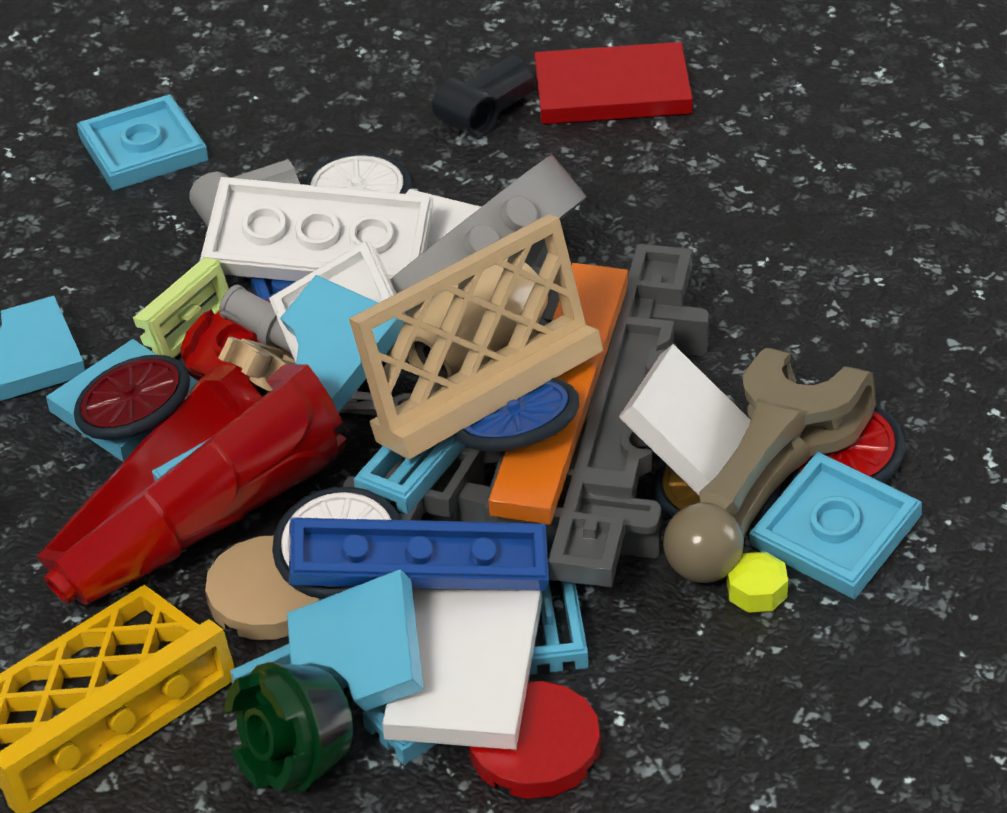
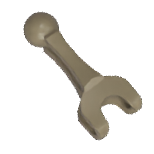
(784, 432)

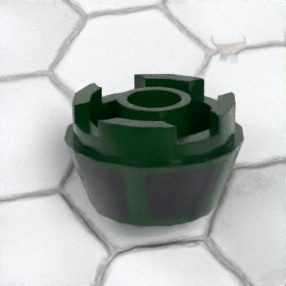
(289, 725)

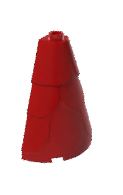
(251, 456)

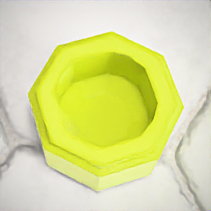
(758, 582)

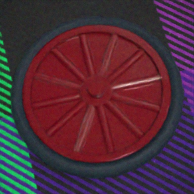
(131, 397)

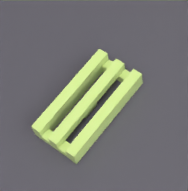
(181, 303)

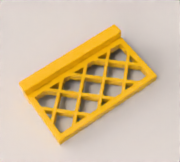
(104, 717)

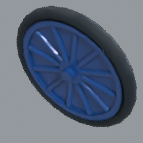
(524, 420)

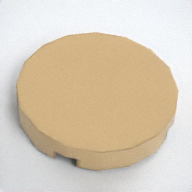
(250, 592)

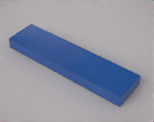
(426, 551)

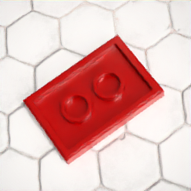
(612, 83)

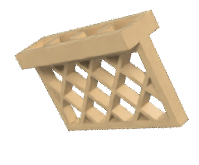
(481, 383)

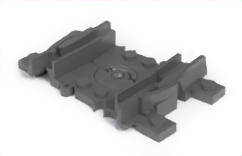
(599, 500)

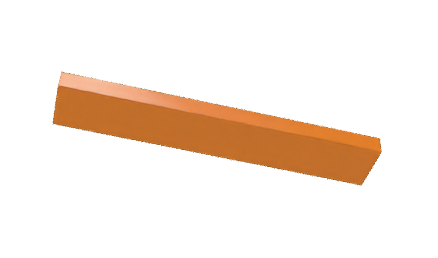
(534, 475)

